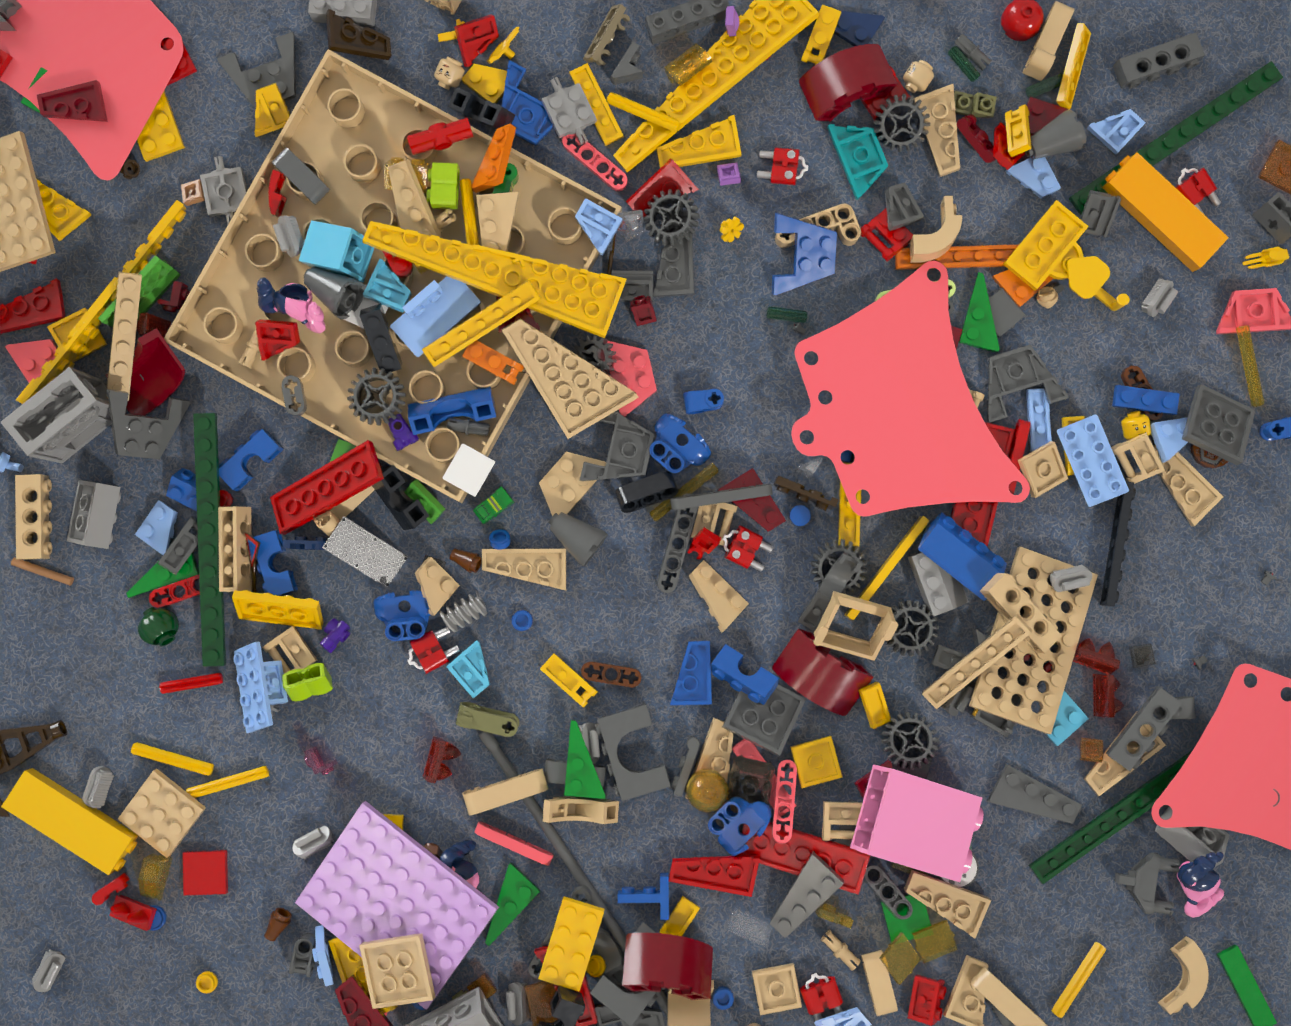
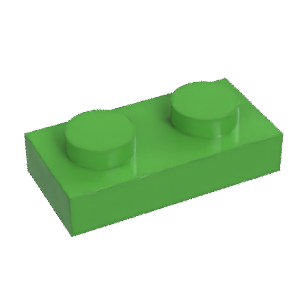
(428, 501)

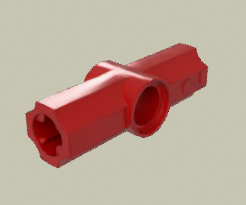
(440, 136)

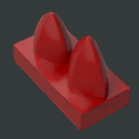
(133, 912)

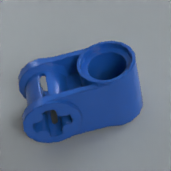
(698, 401)
(1281, 427)

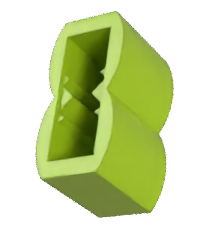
(444, 185)
(307, 682)

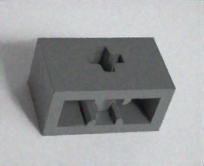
(1276, 217)

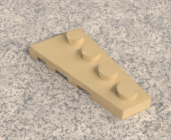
(943, 128)
(1189, 488)
(532, 565)
(950, 901)

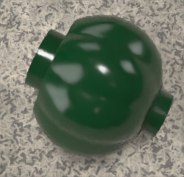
(158, 626)

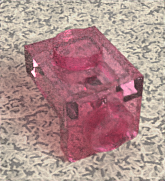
(314, 760)

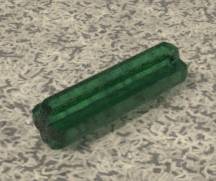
(963, 63)
(1044, 86)
(787, 314)

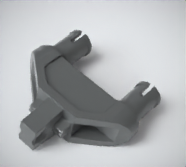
(1142, 882)

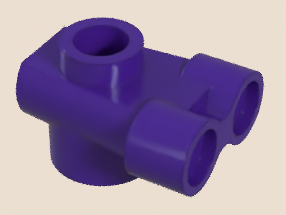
(403, 436)
(336, 632)

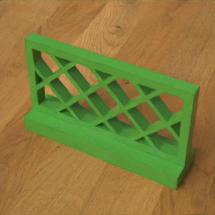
(156, 279)

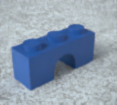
(235, 470)
(275, 582)
(757, 686)

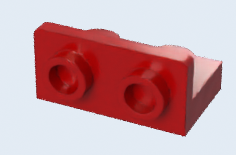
(926, 1000)

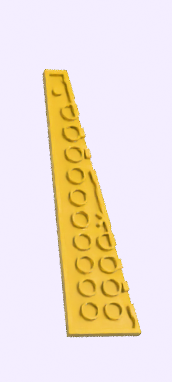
(760, 34)
(566, 293)
(88, 325)

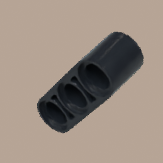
(646, 492)

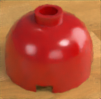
(1022, 19)

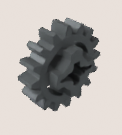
(601, 352)

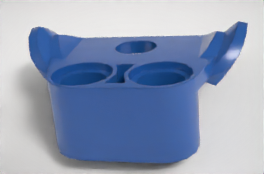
(694, 452)
(388, 610)
(754, 815)

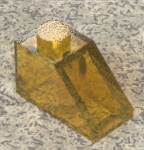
(154, 876)

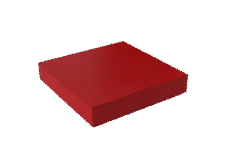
(205, 872)

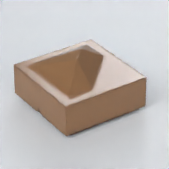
(192, 192)

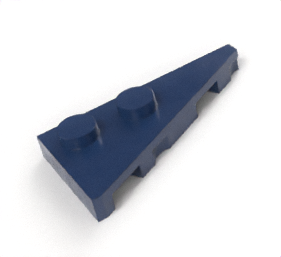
(857, 27)
(301, 543)

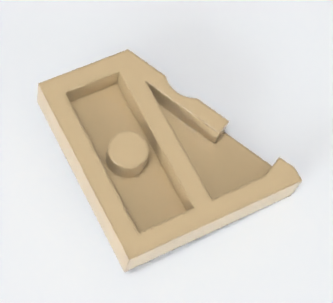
(435, 584)

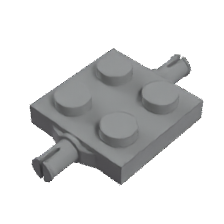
(569, 110)
(223, 189)

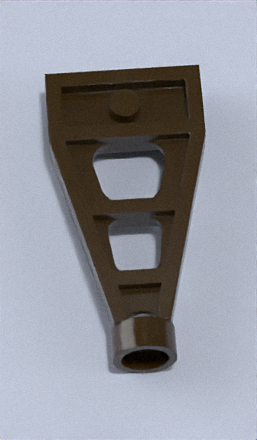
(47, 732)

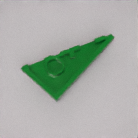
(979, 323)
(160, 577)
(580, 773)
(513, 898)

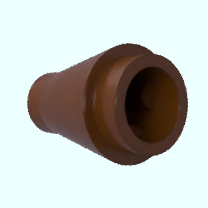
(467, 560)
(278, 922)

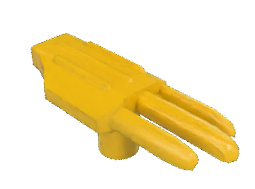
(503, 48)
(1268, 257)

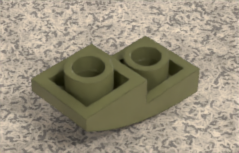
(978, 105)

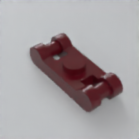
(976, 137)

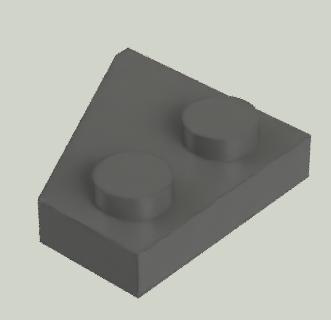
(901, 207)

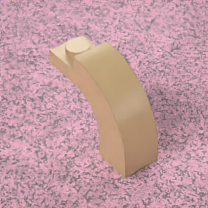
(932, 246)
(580, 809)
(1193, 980)

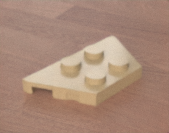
(562, 483)

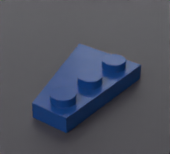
(694, 679)

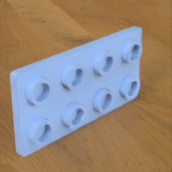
(434, 313)
(1092, 460)
(259, 686)

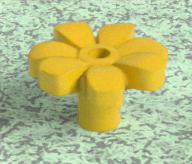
(730, 229)

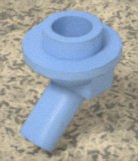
(5, 463)

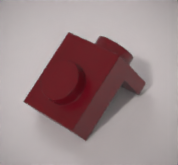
(178, 296)
(643, 310)

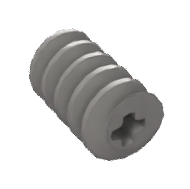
(464, 612)

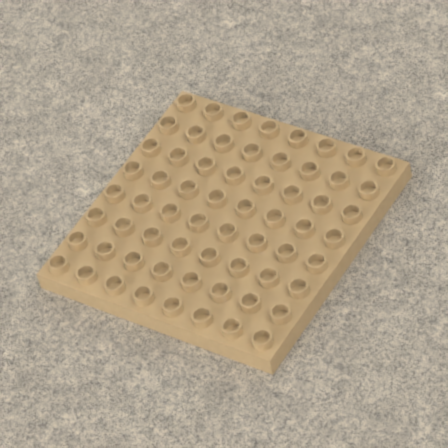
(345, 134)

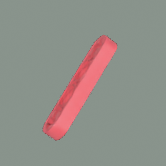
(592, 163)
(781, 801)
(513, 843)

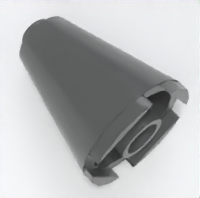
(1058, 137)
(335, 291)
(577, 536)

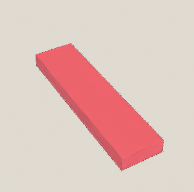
(749, 751)

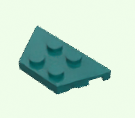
(859, 156)

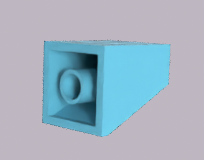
(336, 250)

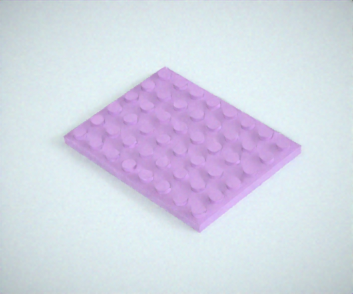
(390, 886)

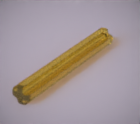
(1250, 365)
(689, 487)

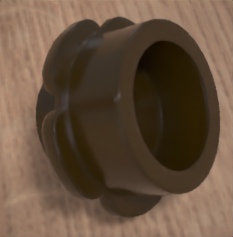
(135, 169)

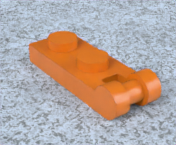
(492, 361)

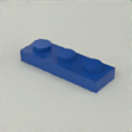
(1145, 400)

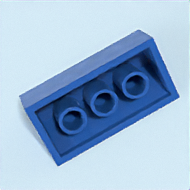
(960, 554)

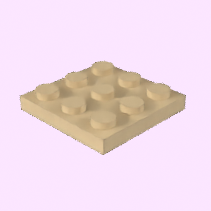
(161, 813)
(397, 971)

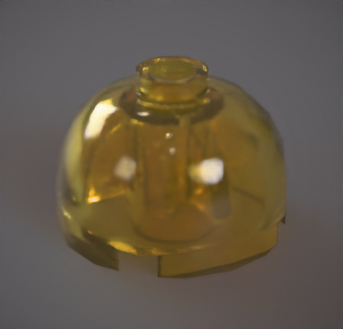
(707, 790)

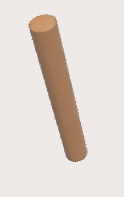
(42, 571)

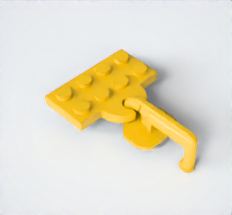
(1046, 254)

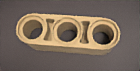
(879, 983)

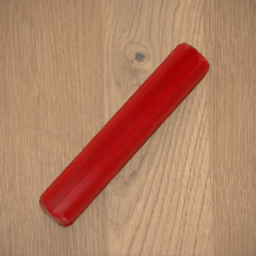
(191, 683)

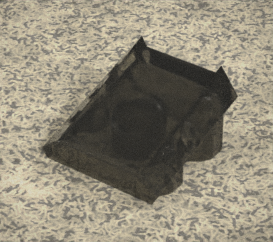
(751, 780)

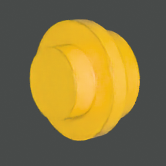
(596, 966)
(206, 982)

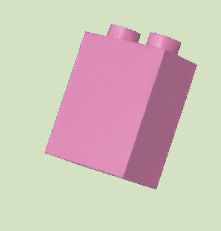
(917, 823)

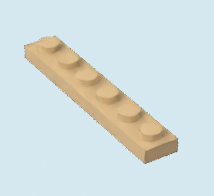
(124, 331)
(977, 661)

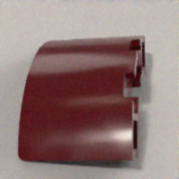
(845, 78)
(160, 372)
(820, 675)
(668, 962)

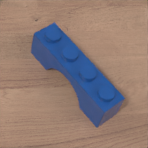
(474, 404)

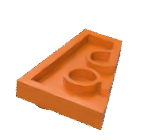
(495, 160)
(1016, 288)

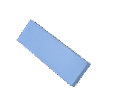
(1039, 418)

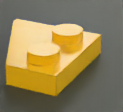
(486, 82)
(270, 110)

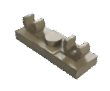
(606, 34)

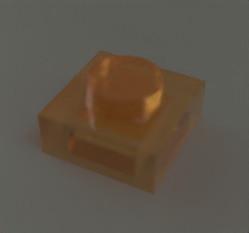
(1091, 750)
(485, 985)

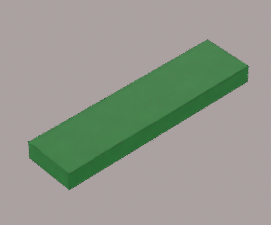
(1246, 987)

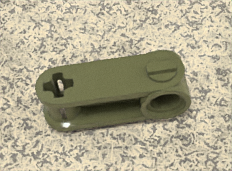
(486, 719)

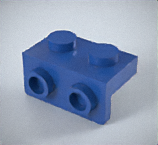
(183, 488)

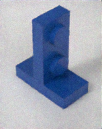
(649, 895)

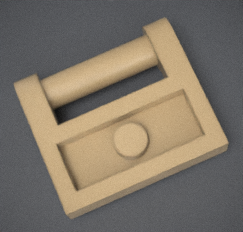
(1144, 455)
(707, 518)
(294, 648)
(839, 814)

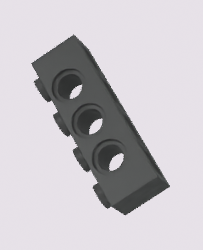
(684, 18)
(1187, 47)
(1158, 698)

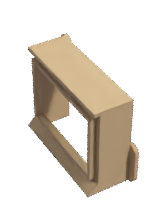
(849, 644)

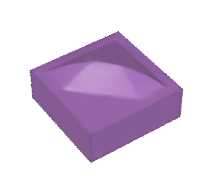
(731, 21)
(728, 174)

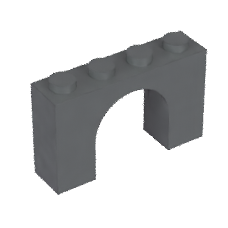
(629, 782)
(624, 1004)

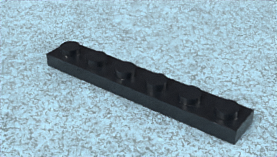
(1116, 551)

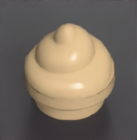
(1047, 297)

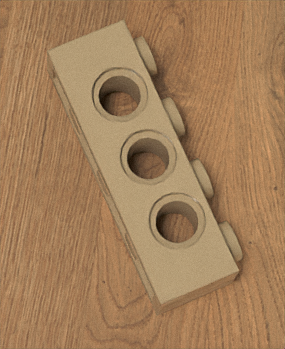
(25, 508)
(234, 556)
(995, 593)

